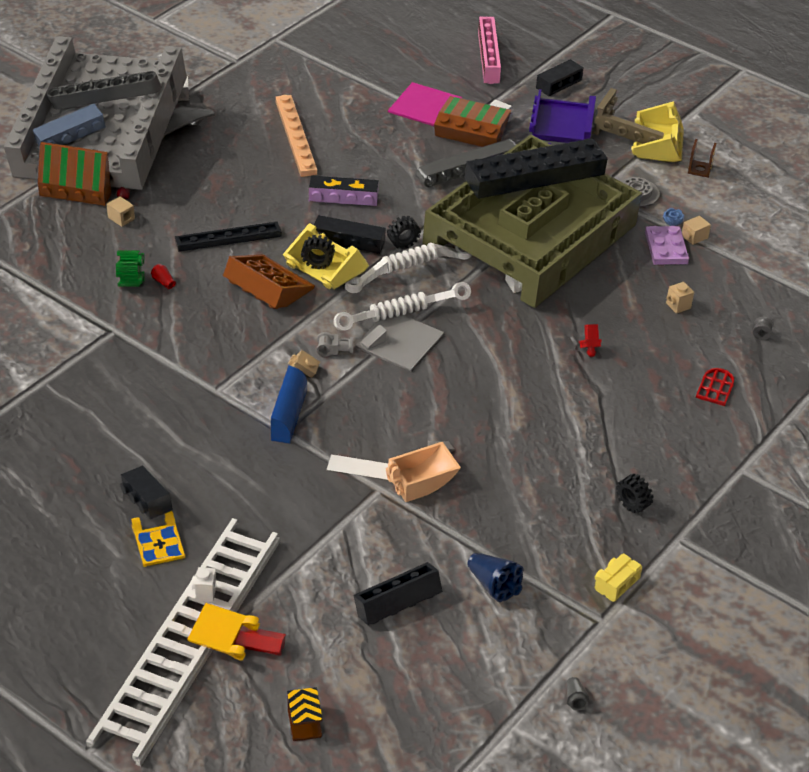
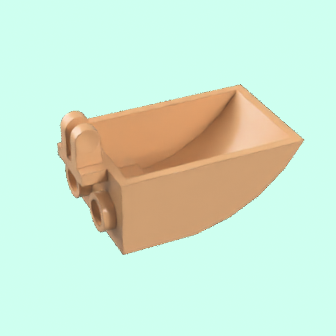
(421, 471)

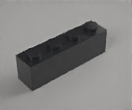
(350, 233)
(398, 593)

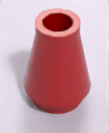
(161, 274)

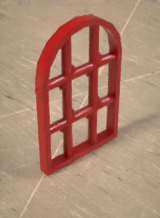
(710, 388)

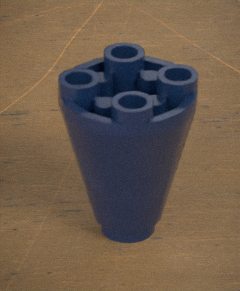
(497, 575)

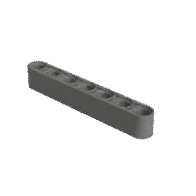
(104, 90)
(455, 166)

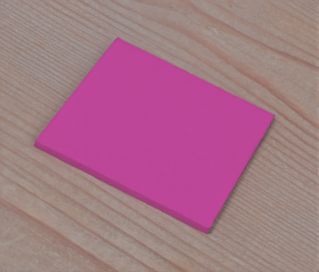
(420, 103)

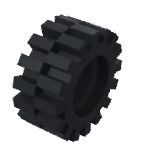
(406, 223)
(321, 244)
(634, 493)

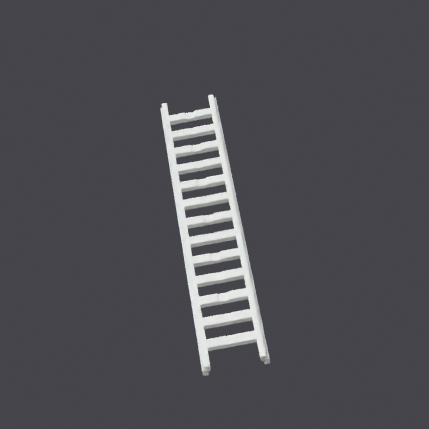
(199, 657)

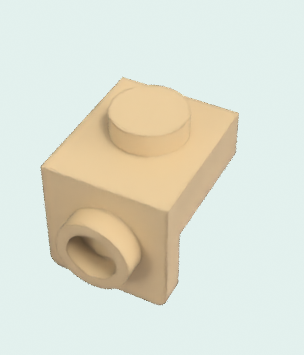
(305, 363)

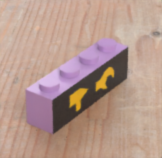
(343, 190)

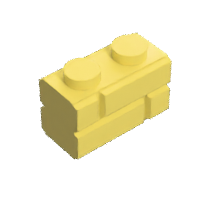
(617, 577)

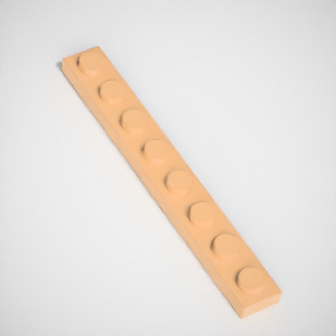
(296, 136)

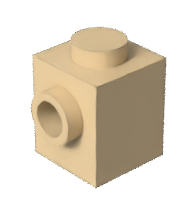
(120, 211)
(696, 230)
(680, 297)

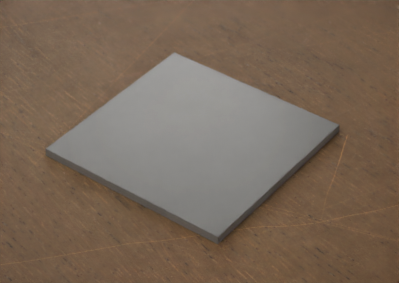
(405, 342)

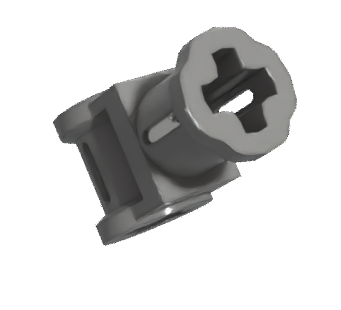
(333, 344)

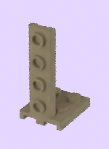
(608, 122)

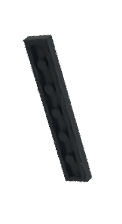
(228, 236)

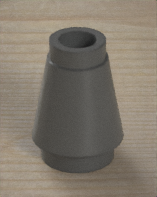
(576, 695)

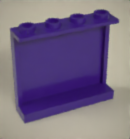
(561, 119)

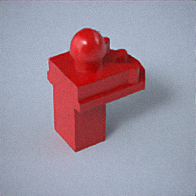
(591, 339)

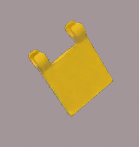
(219, 628)

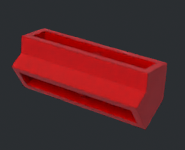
(261, 640)

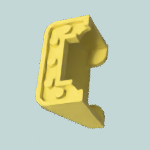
(666, 120)
(344, 266)

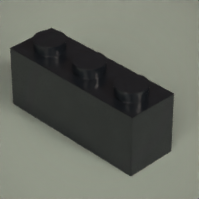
(559, 77)
(146, 492)

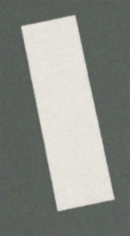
(357, 466)

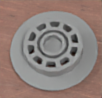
(649, 191)

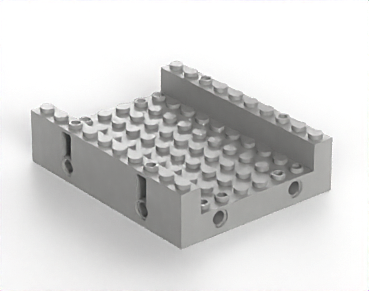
(132, 124)

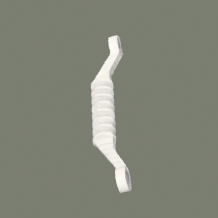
(407, 258)
(402, 306)

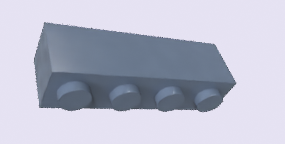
(70, 126)

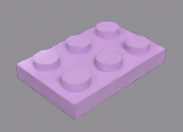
(666, 245)

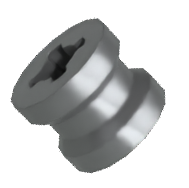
(762, 328)

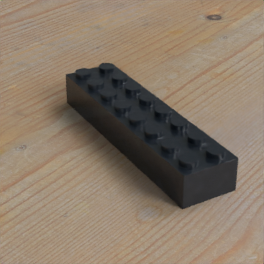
(535, 168)

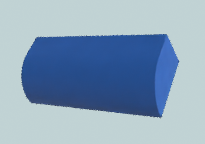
(288, 405)

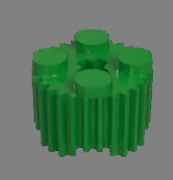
(130, 268)

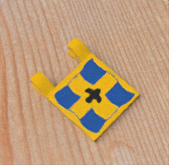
(158, 543)

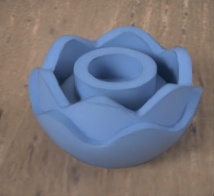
(673, 217)

